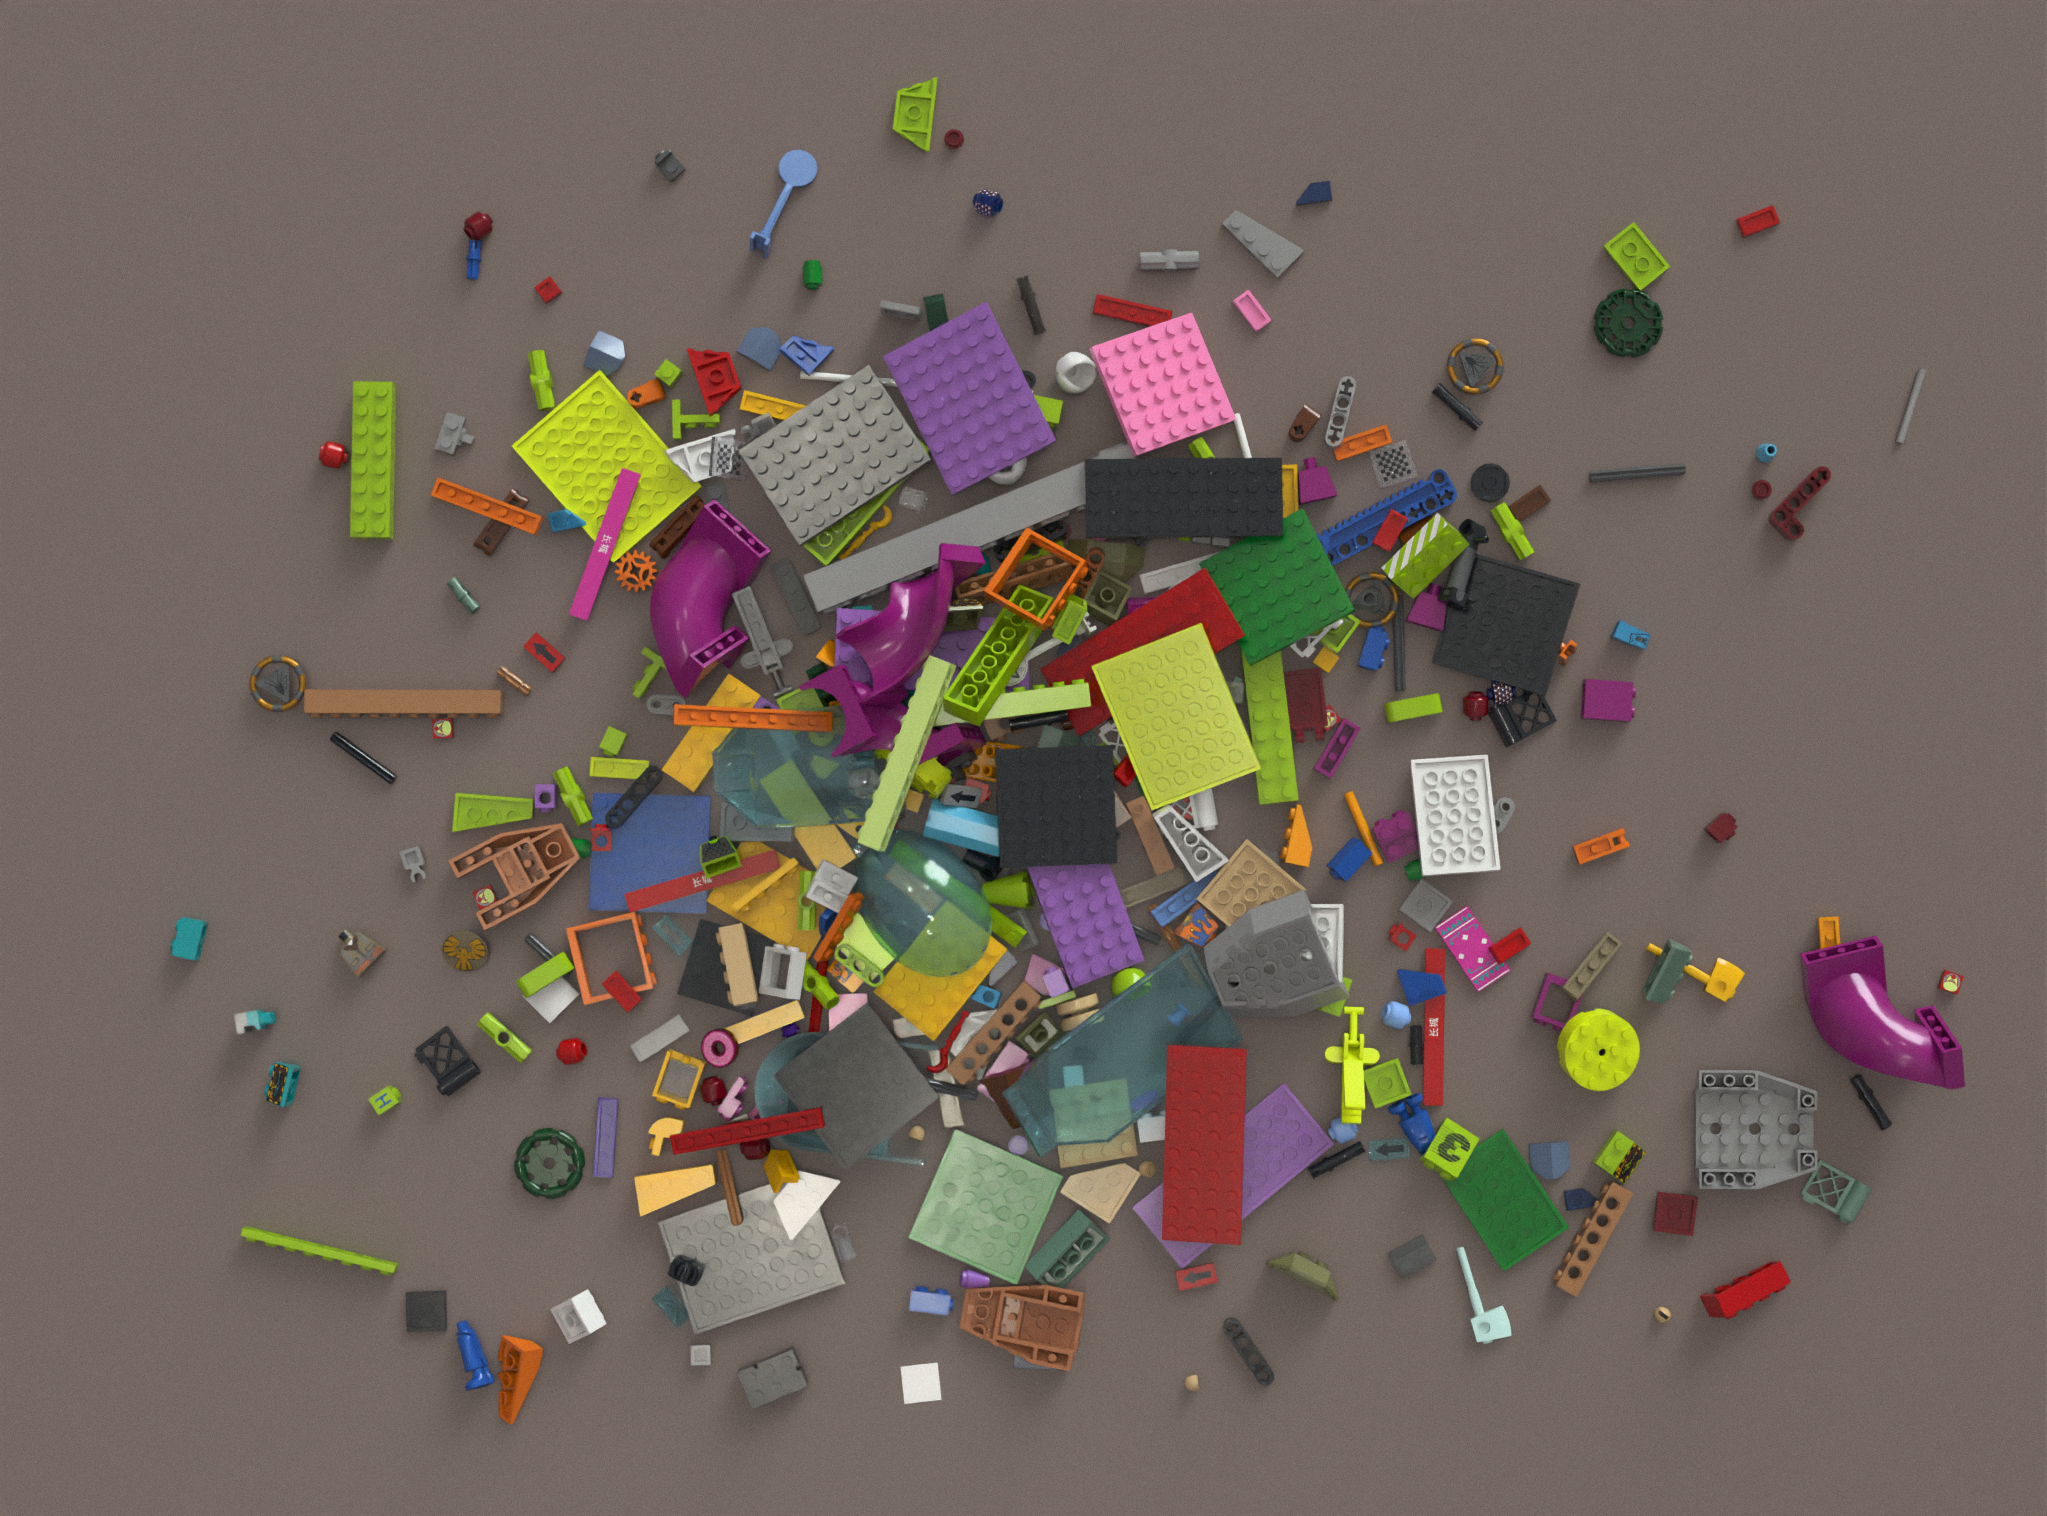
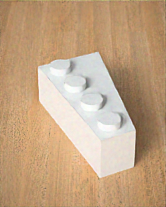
(1192, 847)
(1151, 1127)

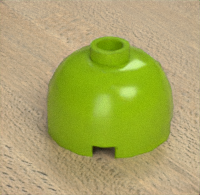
(1124, 979)

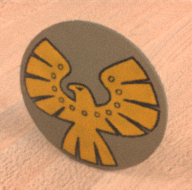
(464, 950)

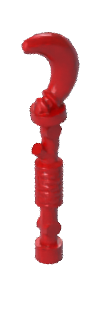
(944, 1052)

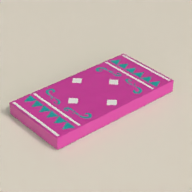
(1470, 948)

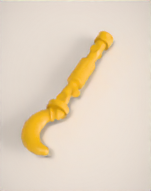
(874, 525)

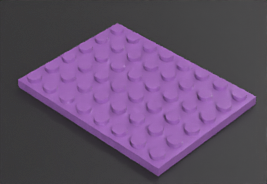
(969, 398)

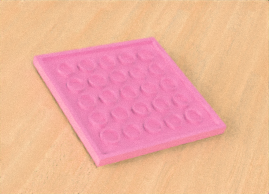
(1162, 384)

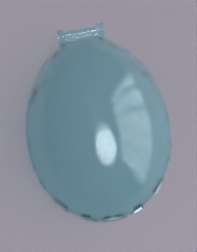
(923, 904)

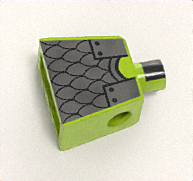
(718, 856)

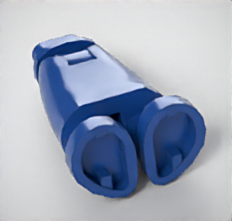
(1419, 1126)
(473, 1357)

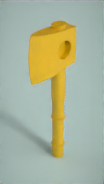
(1720, 982)

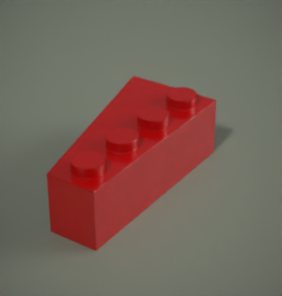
(1746, 1290)

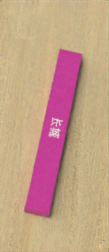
(604, 544)

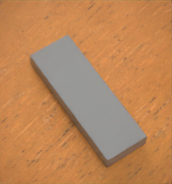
(660, 1038)

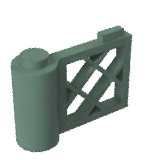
(1849, 1202)

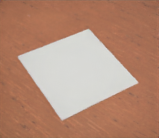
(920, 1383)

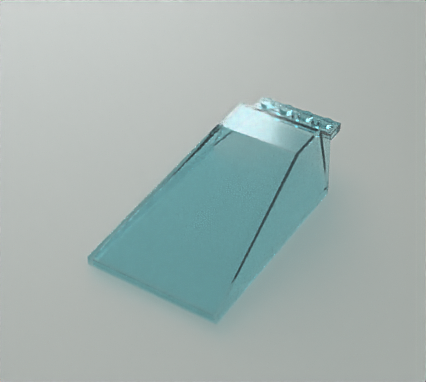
(1116, 1059)

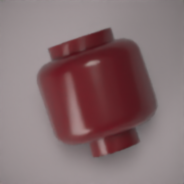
(478, 226)
(1475, 705)
(713, 1090)
(755, 1149)

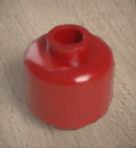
(332, 454)
(571, 1051)

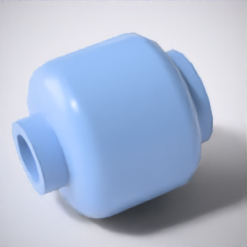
(1395, 1015)
(1342, 1132)

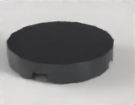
(1490, 483)

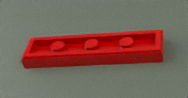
(1130, 311)

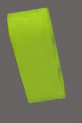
(1413, 707)
(869, 968)
(544, 975)

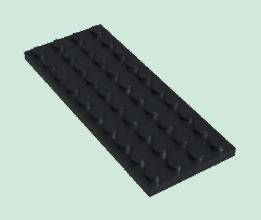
(1183, 497)

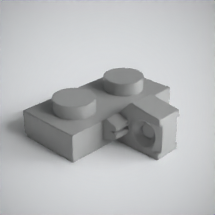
(453, 434)

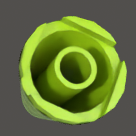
(1011, 890)

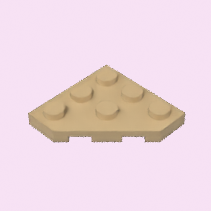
(1101, 1189)

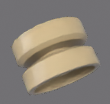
(1078, 1009)

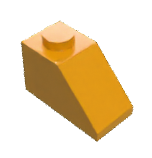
(827, 654)

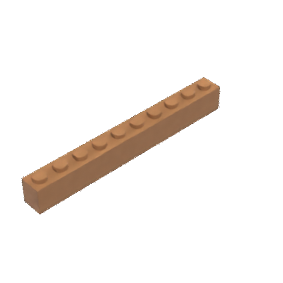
(403, 702)

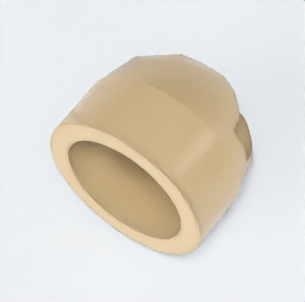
(917, 1133)
(1147, 1169)
(1659, 1318)
(1191, 1383)

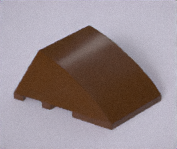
(999, 1083)

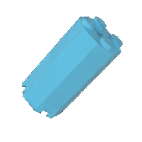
(963, 827)

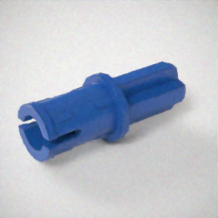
(473, 259)

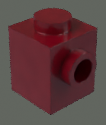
(1721, 827)

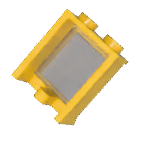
(678, 1079)

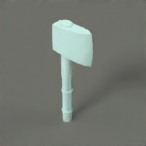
(1488, 1324)

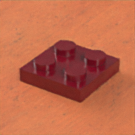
(1675, 1213)

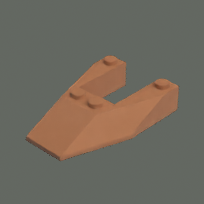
(528, 864)

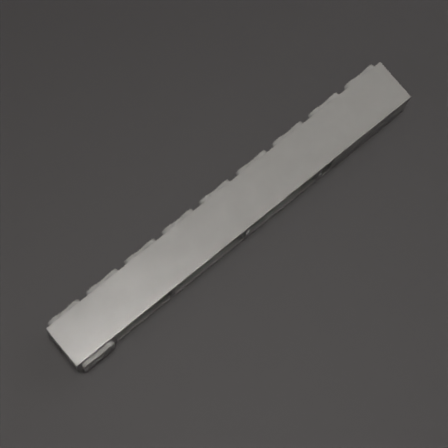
(980, 526)

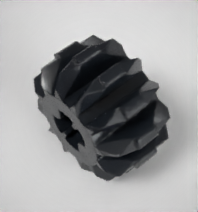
(685, 1272)

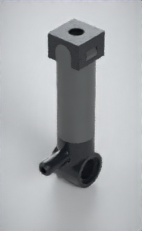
(1454, 592)

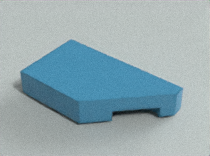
(564, 520)

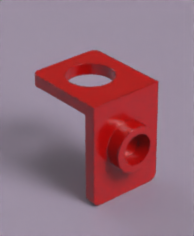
(601, 830)
(1395, 930)

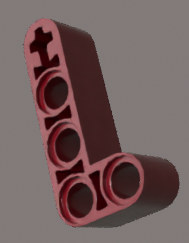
(1801, 499)

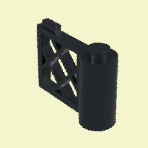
(1510, 727)
(455, 1075)

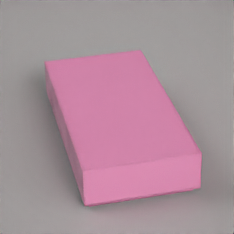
(1252, 311)

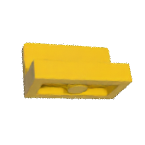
(780, 1169)

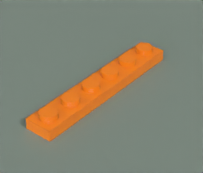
(487, 506)

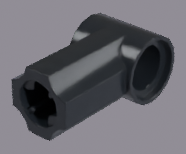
(986, 866)

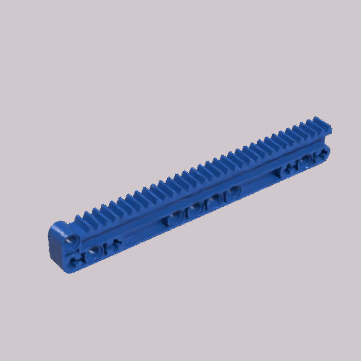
(1370, 521)

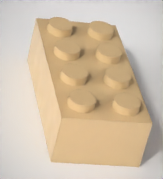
(738, 965)

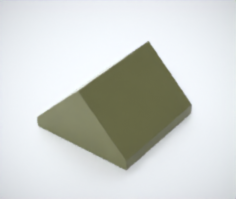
(1040, 1034)

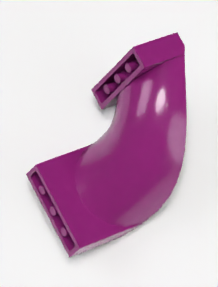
(697, 592)
(911, 625)
(877, 725)
(1856, 1018)

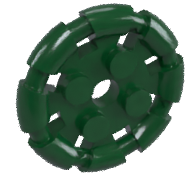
(1620, 331)
(537, 1163)

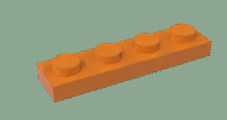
(838, 927)

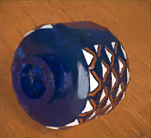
(988, 202)
(1501, 693)

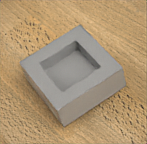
(701, 1354)

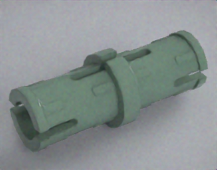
(463, 595)

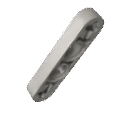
(1340, 412)

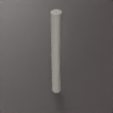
(1910, 406)

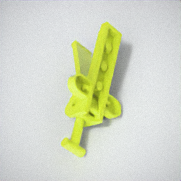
(1352, 1057)

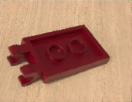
(1306, 702)

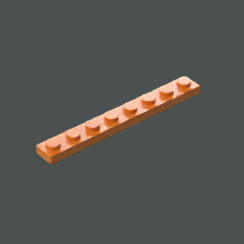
(752, 718)

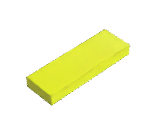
(617, 768)

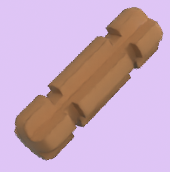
(513, 680)

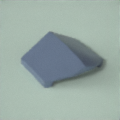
(761, 347)
(605, 354)
(1549, 1158)

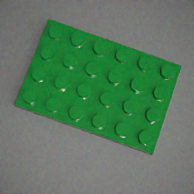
(1505, 1201)

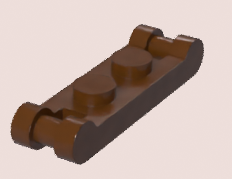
(677, 528)
(497, 530)

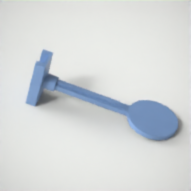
(796, 170)

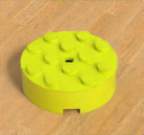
(928, 776)
(1598, 1049)

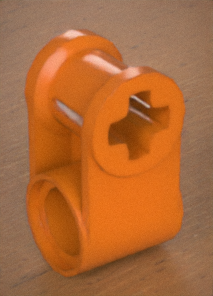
(649, 393)

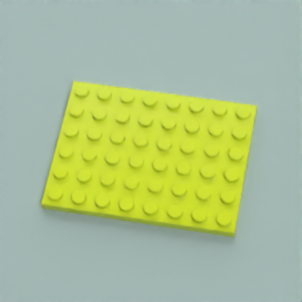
(582, 452)
(1176, 716)

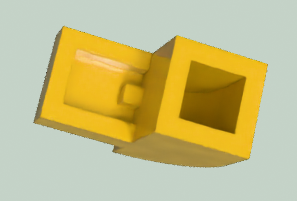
(664, 1128)

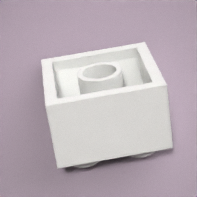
(578, 1316)

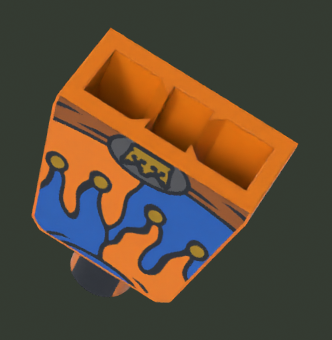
(1197, 926)

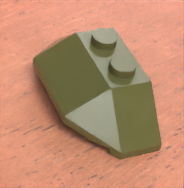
(1120, 560)
(1306, 1272)

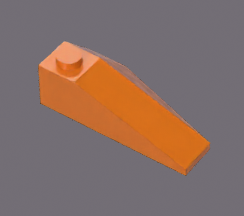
(519, 1367)

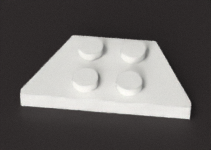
(694, 457)
(968, 1030)
(802, 1199)

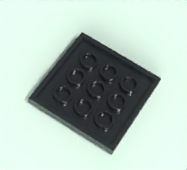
(704, 973)

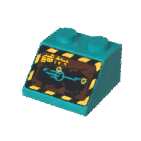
(282, 1083)

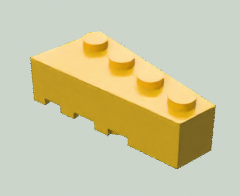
(666, 1187)

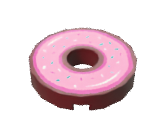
(710, 1051)

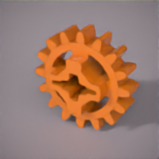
(627, 575)

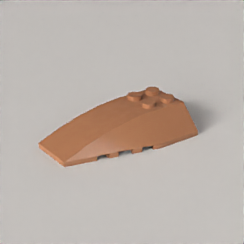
(1027, 1321)

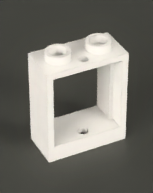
(771, 967)

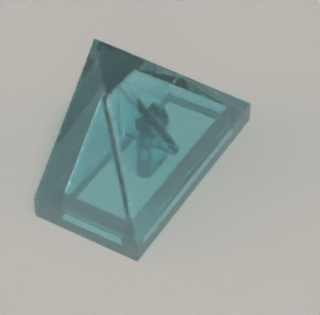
(671, 1306)

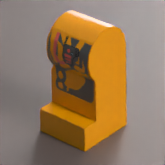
(845, 976)

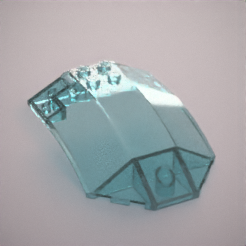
(790, 775)

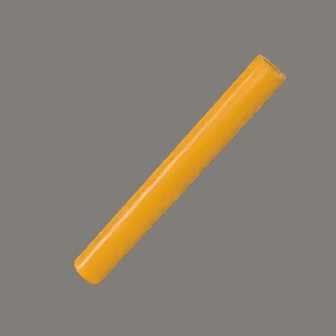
(1363, 828)

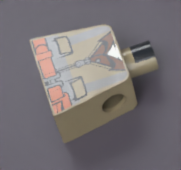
(360, 951)

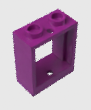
(1542, 1020)

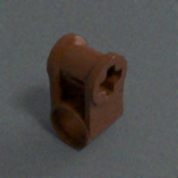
(1305, 421)

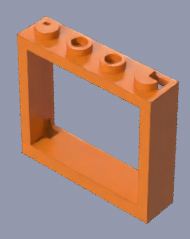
(1012, 560)
(579, 961)

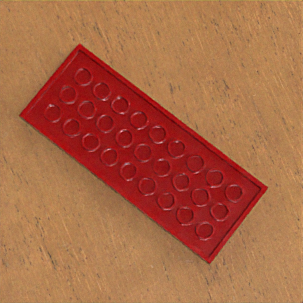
(1181, 607)
(1204, 1144)

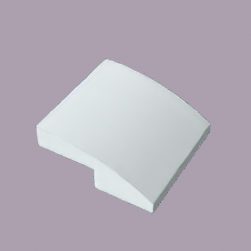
(831, 886)
(553, 998)

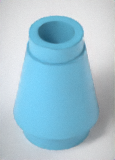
(1762, 453)

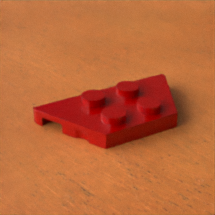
(715, 377)

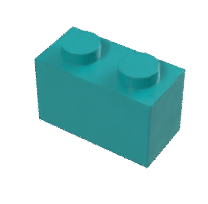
(189, 938)

